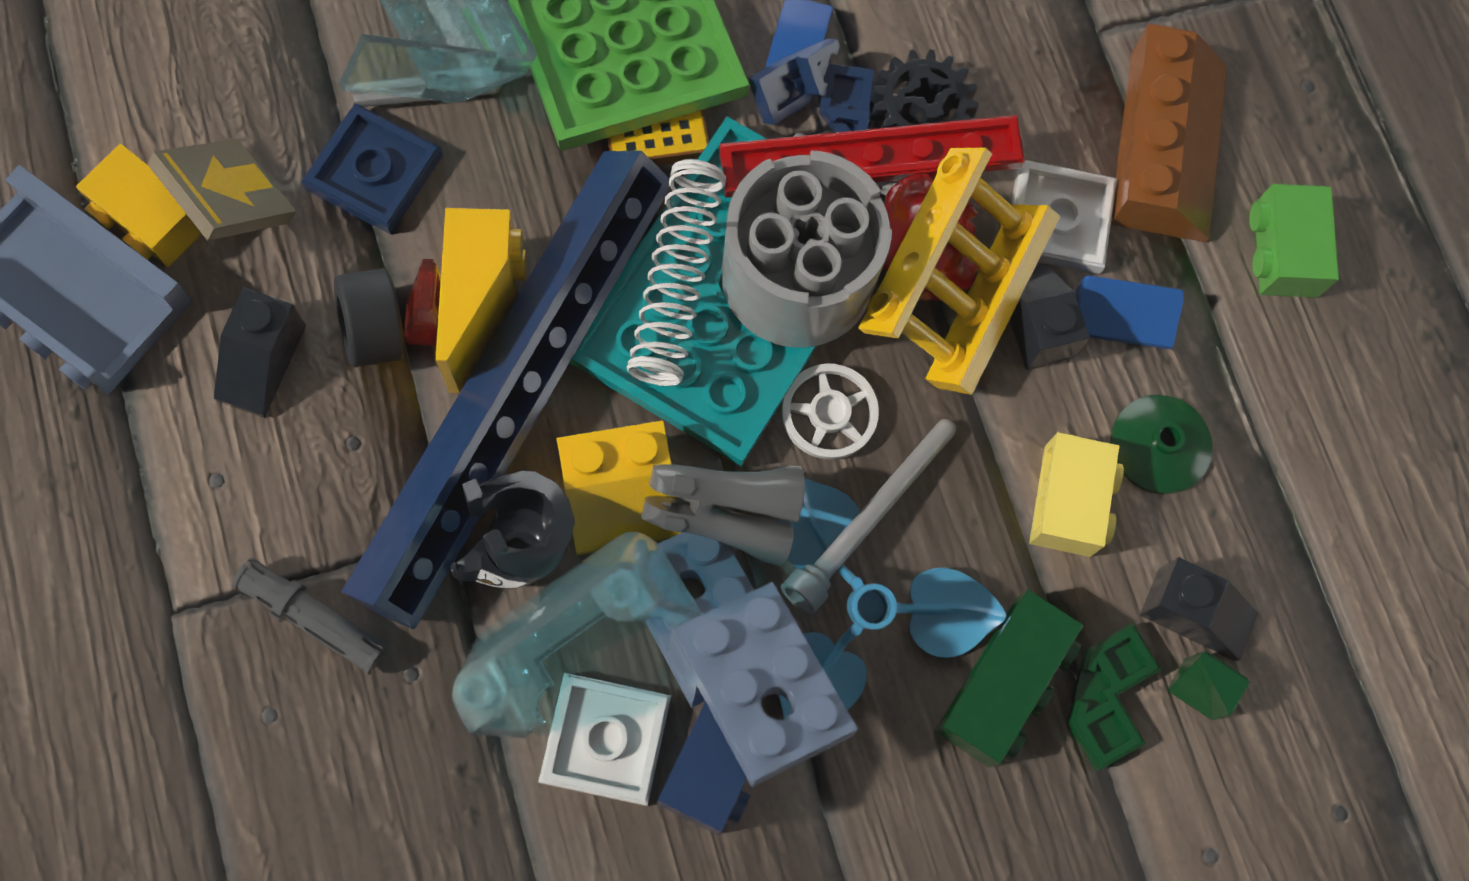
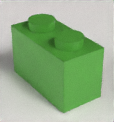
(1294, 241)

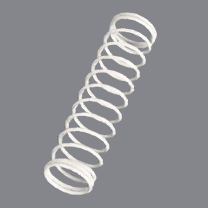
(672, 373)

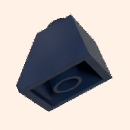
(706, 779)

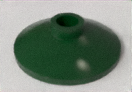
(1147, 459)

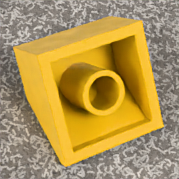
(608, 482)

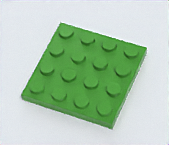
(627, 63)

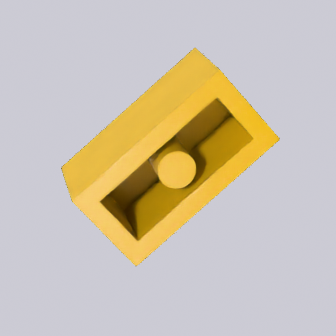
(132, 198)

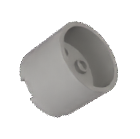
(794, 289)

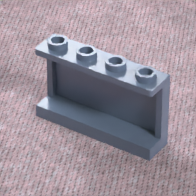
(79, 287)

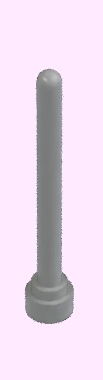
(809, 585)

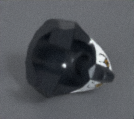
(527, 532)

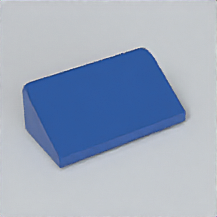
(1130, 311)

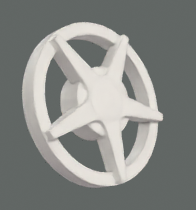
(830, 411)

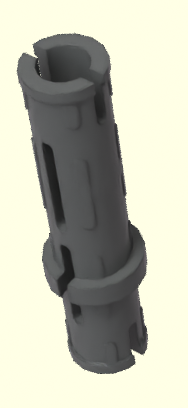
(291, 603)

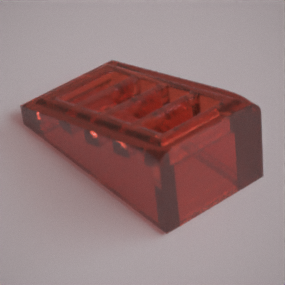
(423, 305)

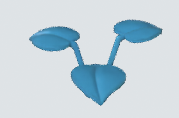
(947, 609)

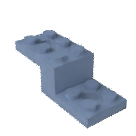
(740, 654)

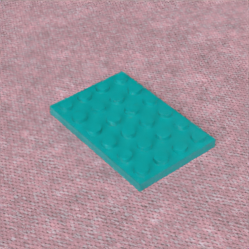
(730, 373)

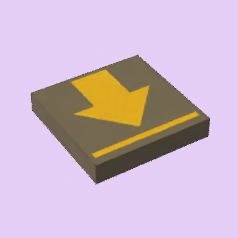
(221, 188)

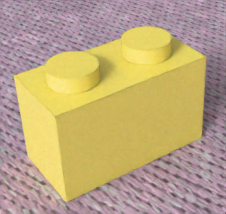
(1076, 495)

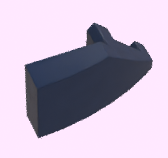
(792, 81)
(847, 97)

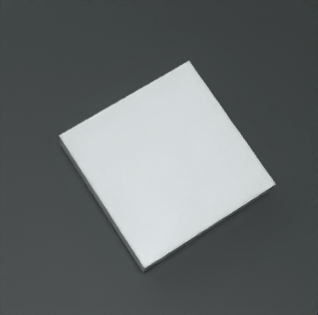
(1084, 211)
(605, 739)

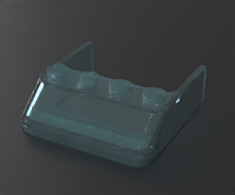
(444, 51)

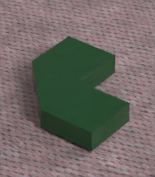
(1095, 710)

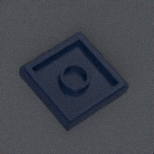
(372, 168)

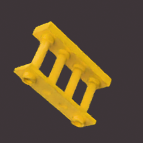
(996, 289)

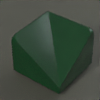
(1208, 685)

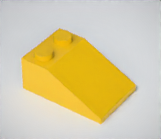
(477, 287)

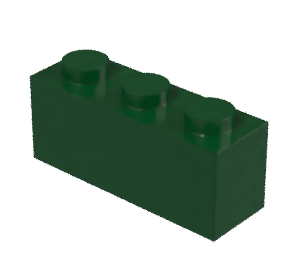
(1011, 680)

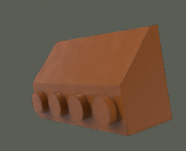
(1170, 135)

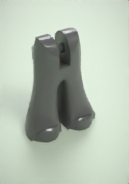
(770, 492)

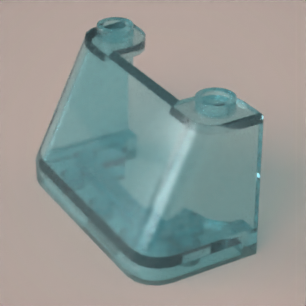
(504, 670)

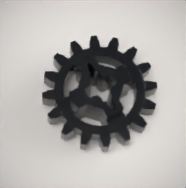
(929, 94)

